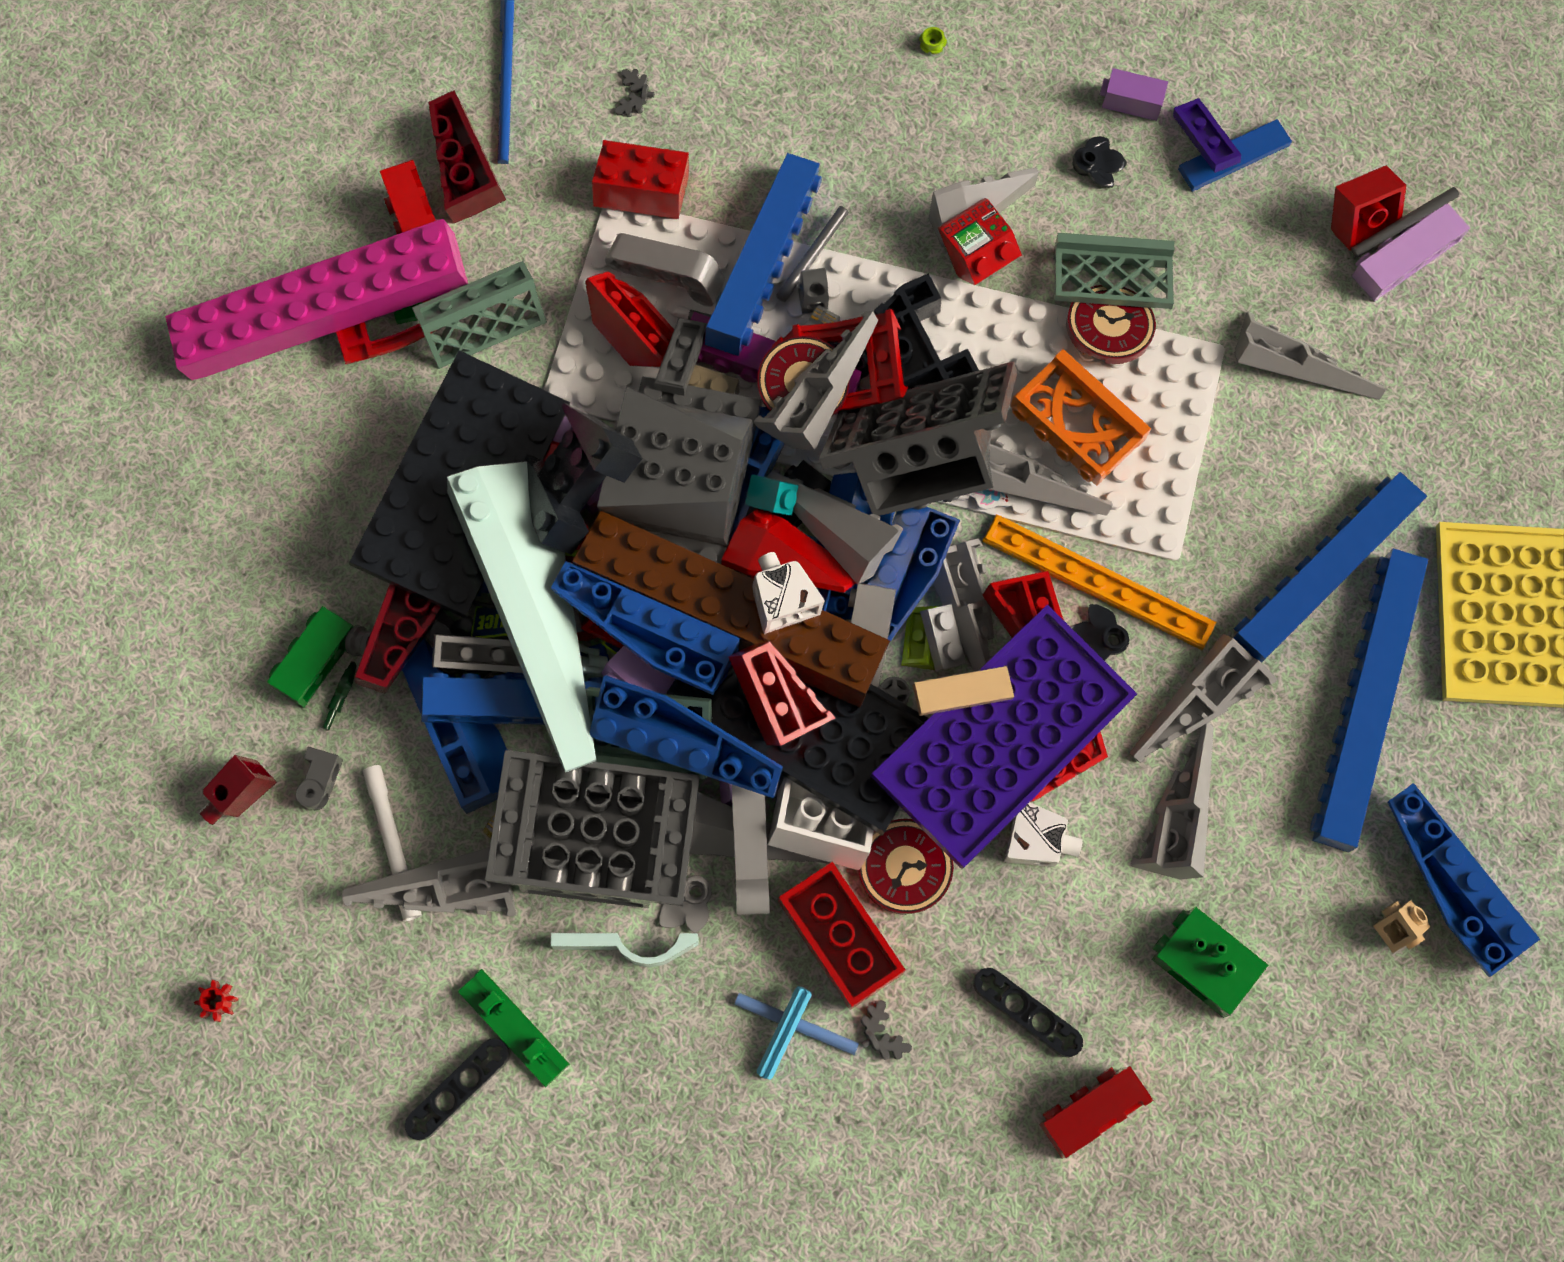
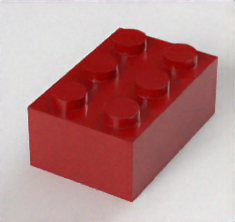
(640, 179)

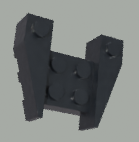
(919, 360)
(573, 474)

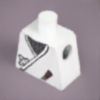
(784, 594)
(1040, 838)

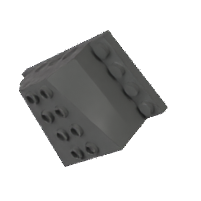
(926, 443)
(690, 466)
(592, 831)

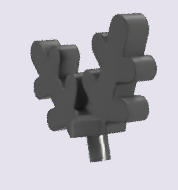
(636, 102)
(884, 1046)

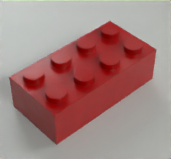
(841, 935)

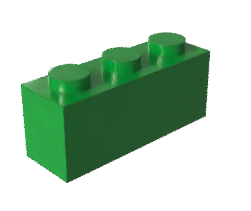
(310, 657)

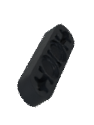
(1025, 1015)
(455, 1086)

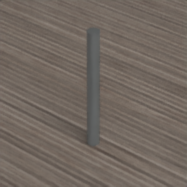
(1405, 222)
(812, 253)

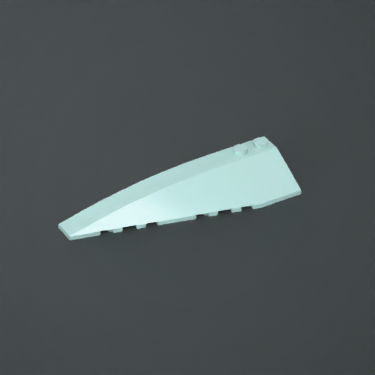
(519, 576)

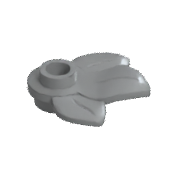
(693, 911)

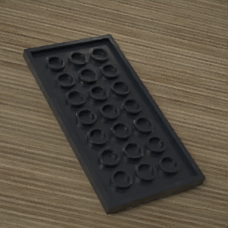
(473, 422)
(832, 758)

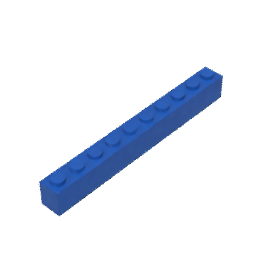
(1369, 701)

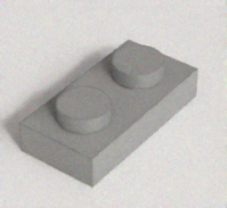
(943, 637)

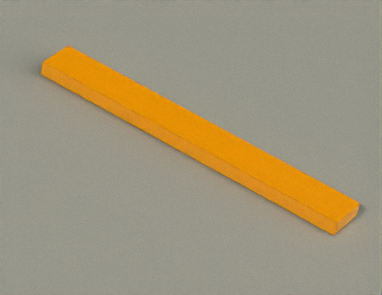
(1099, 582)

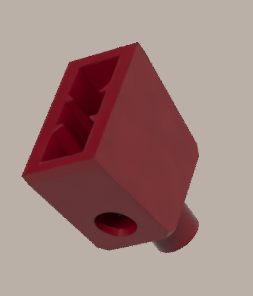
(235, 788)

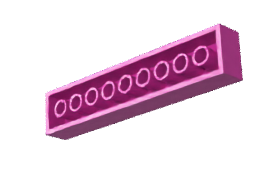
(316, 300)

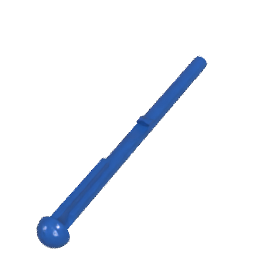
(505, 79)

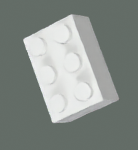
(817, 828)

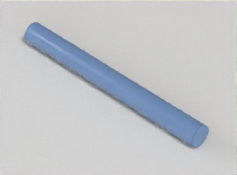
(803, 1026)

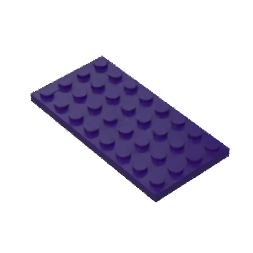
(986, 762)

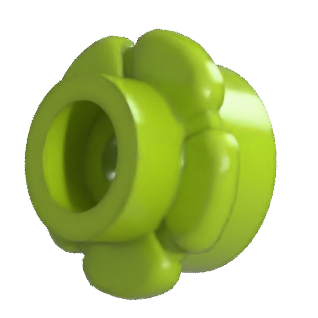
(936, 35)

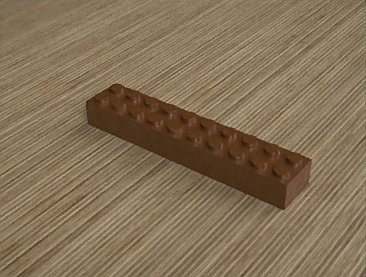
(821, 649)

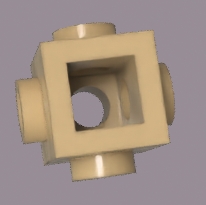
(1402, 925)

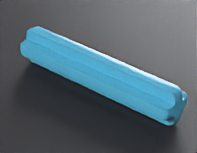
(784, 1032)

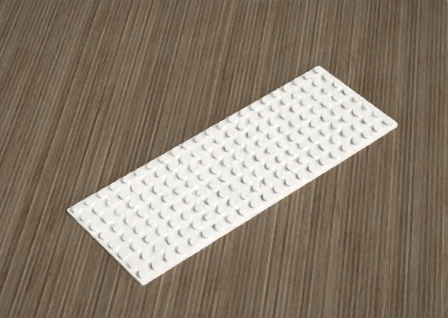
(1165, 387)

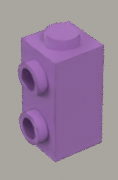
(1133, 94)

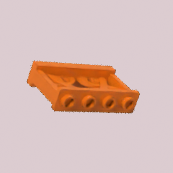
(1075, 377)

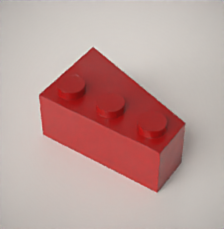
(406, 197)
(1021, 599)
(776, 695)
(1094, 1110)

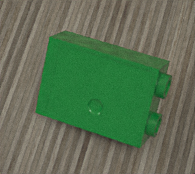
(1208, 961)

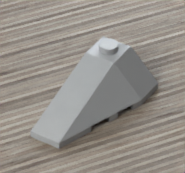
(960, 196)

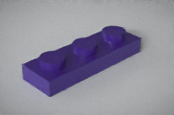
(1207, 135)

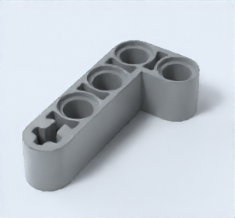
(669, 265)
(750, 852)

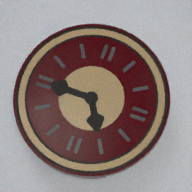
(1110, 331)
(785, 363)
(905, 869)

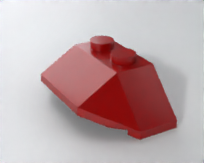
(628, 320)

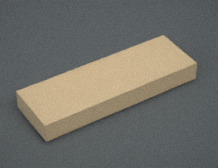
(963, 691)

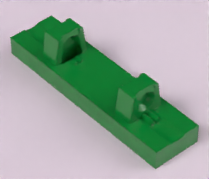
(514, 1028)

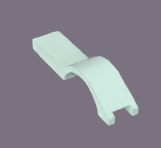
(612, 941)

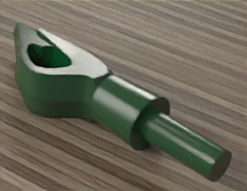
(340, 695)

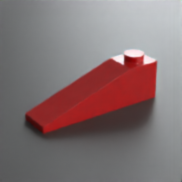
(767, 533)

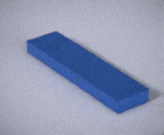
(1252, 146)

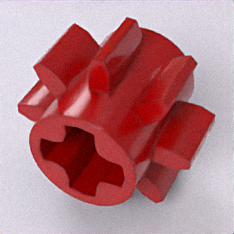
(220, 1007)

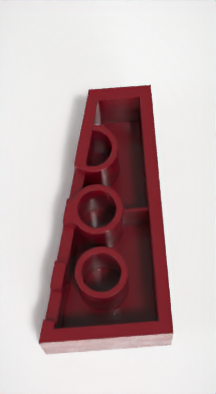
(464, 167)
(395, 637)

